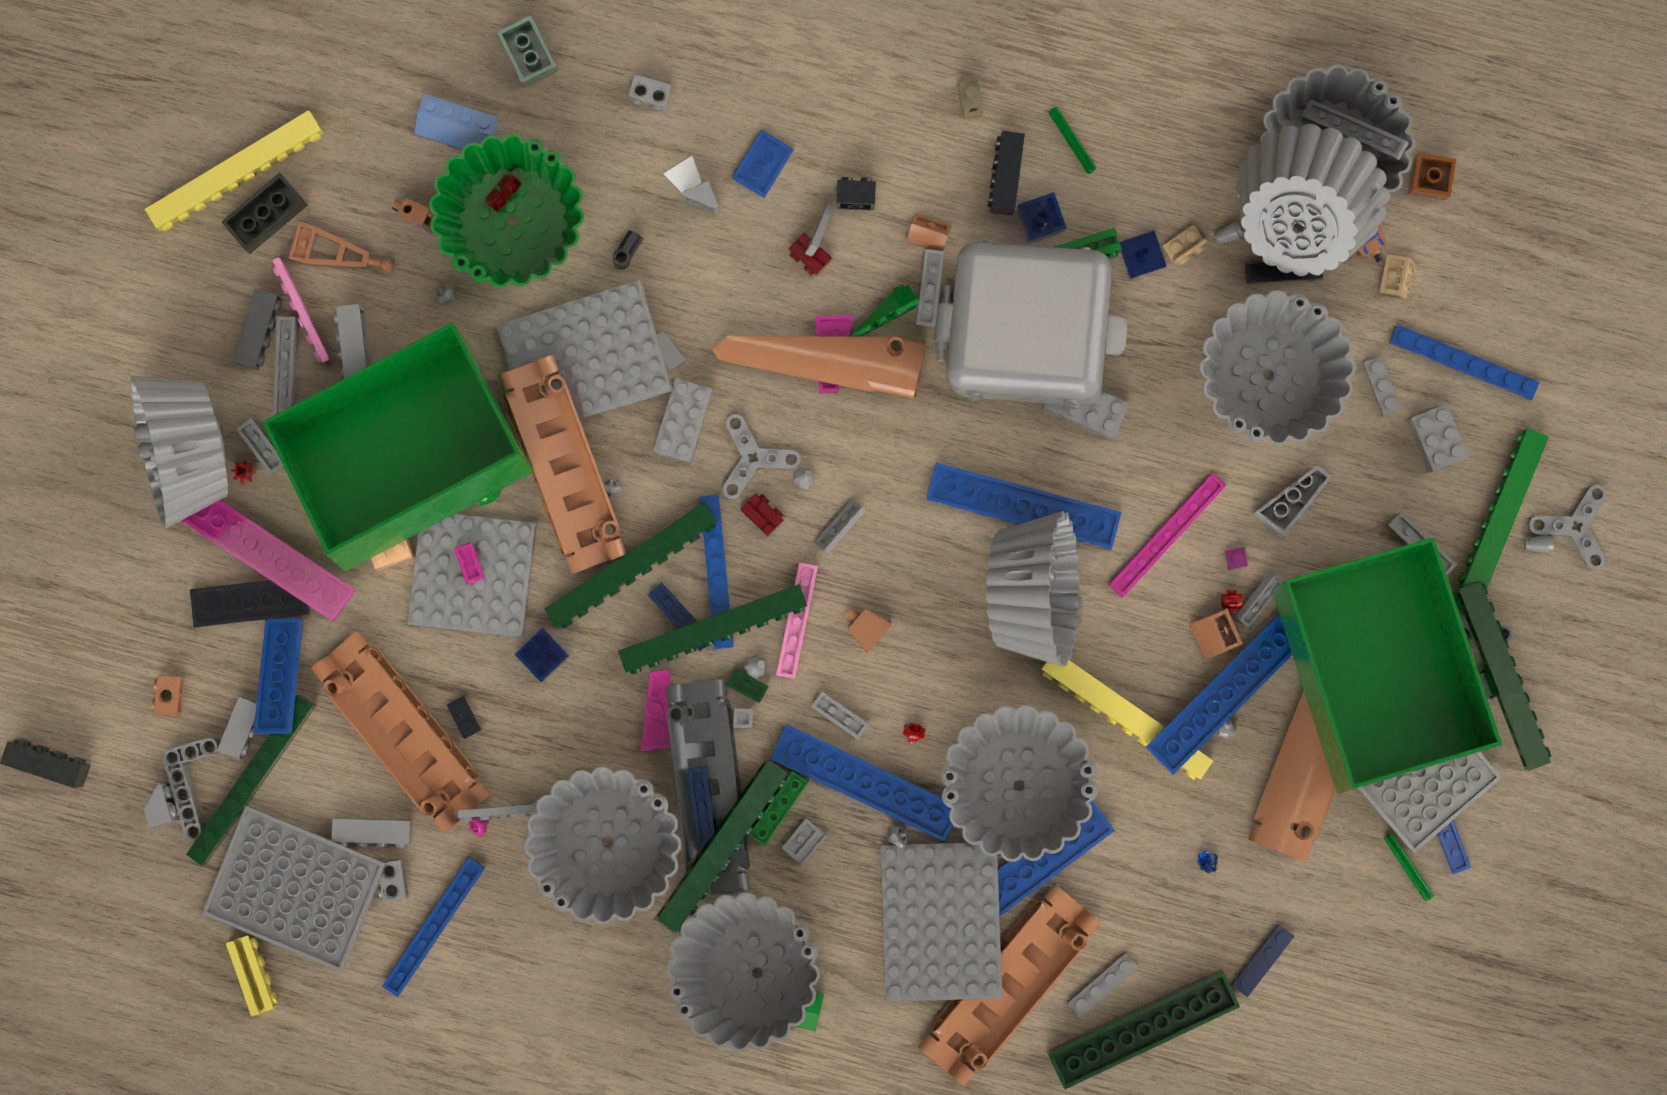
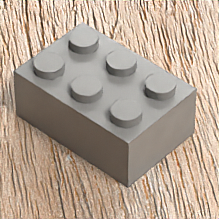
(1437, 438)

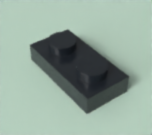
(464, 717)

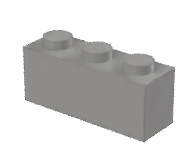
(239, 729)

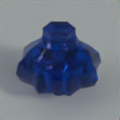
(1207, 861)

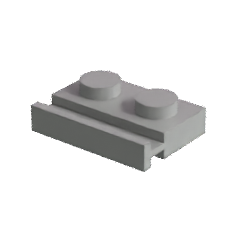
(804, 841)

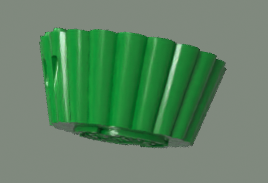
(481, 237)

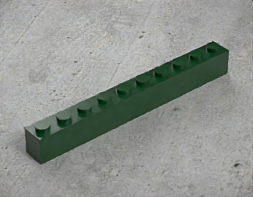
(631, 565)
(713, 628)
(1503, 675)
(247, 786)
(720, 846)

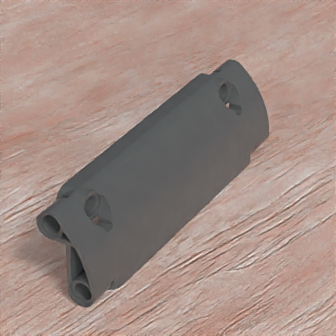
(707, 741)

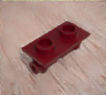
(509, 185)

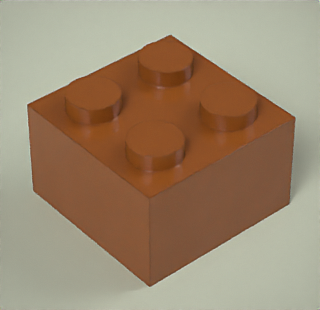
(1432, 176)

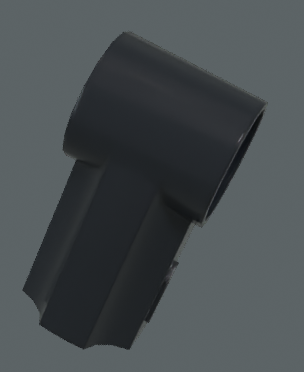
(627, 248)

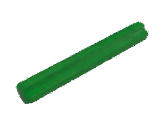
(1072, 140)
(1408, 866)

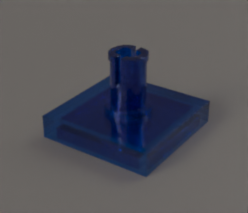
(1142, 255)

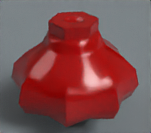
(914, 732)

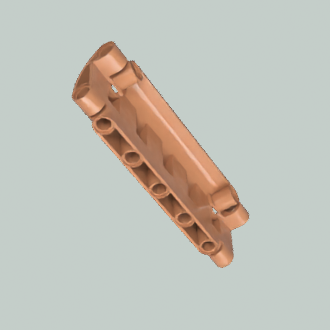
(561, 464)
(400, 731)
(1296, 790)
(1031, 963)

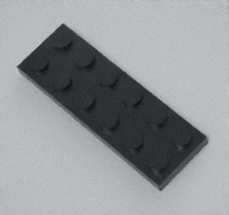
(243, 603)

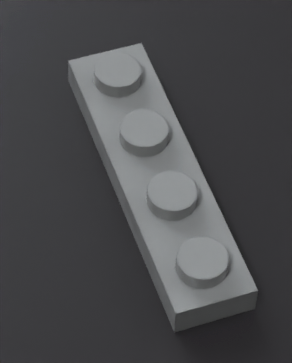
(930, 288)
(1410, 533)
(486, 813)
(1102, 985)

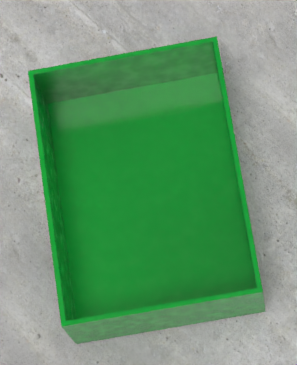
(397, 447)
(1386, 665)

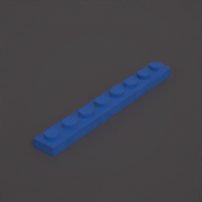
(1464, 362)
(716, 567)
(433, 927)

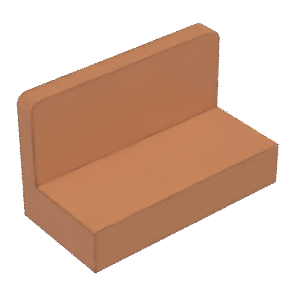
(928, 233)

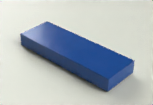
(1453, 848)

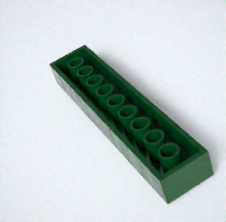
(1143, 1029)

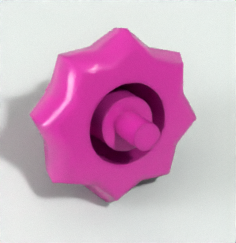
(478, 826)

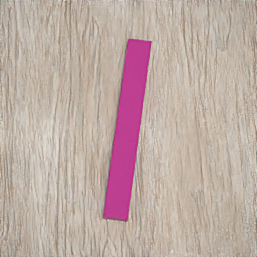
(1167, 535)

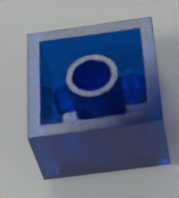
(1041, 217)
(542, 655)

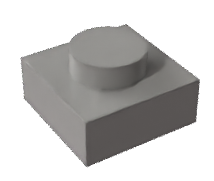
(743, 718)

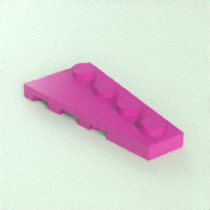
(832, 326)
(656, 724)

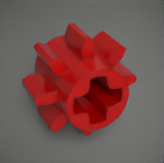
(249, 472)
(1231, 600)

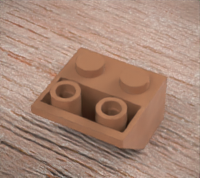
(1216, 634)

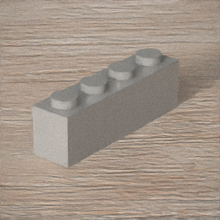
(372, 831)

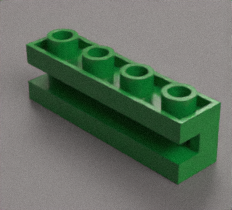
(1103, 241)
(778, 808)

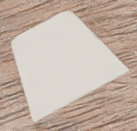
(684, 175)

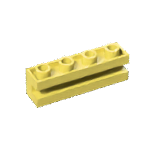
(251, 974)

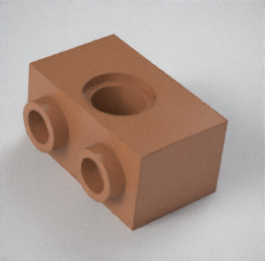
(176, 687)

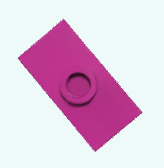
(469, 563)

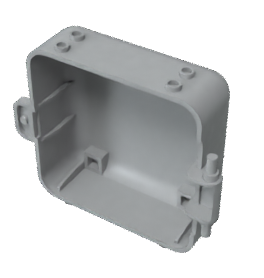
(1029, 324)

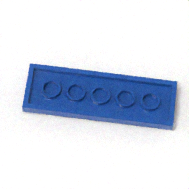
(278, 676)

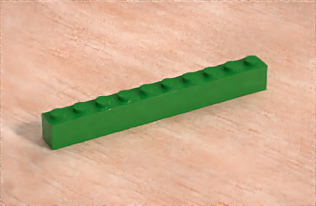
(1503, 509)

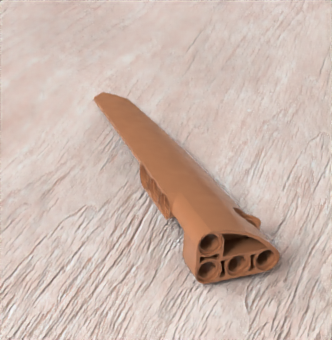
(838, 360)

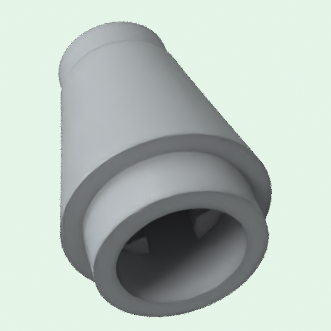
(1229, 233)
(1540, 544)

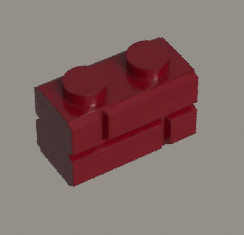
(813, 264)
(762, 514)

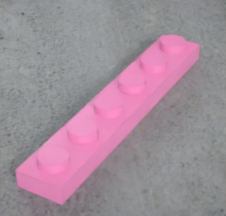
(297, 304)
(796, 624)

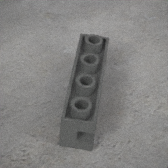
(257, 329)

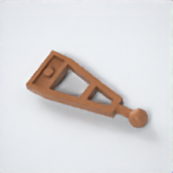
(304, 242)

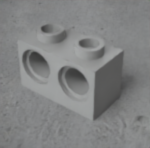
(652, 87)
(397, 880)

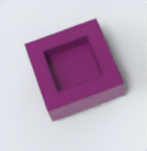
(1236, 558)

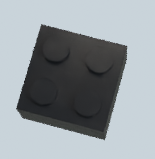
(856, 194)

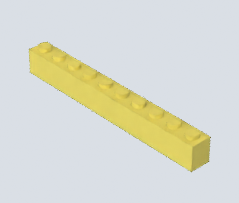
(234, 171)
(1117, 710)

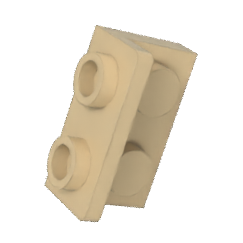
(1184, 245)
(1397, 276)

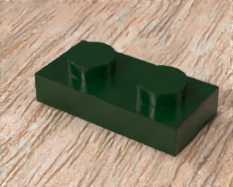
(747, 685)

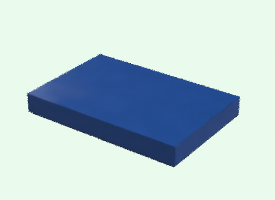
(762, 164)

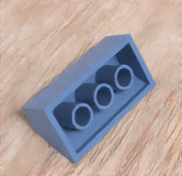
(453, 123)

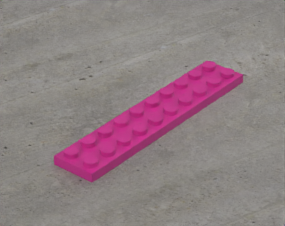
(272, 558)

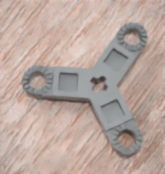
(766, 457)
(1583, 514)

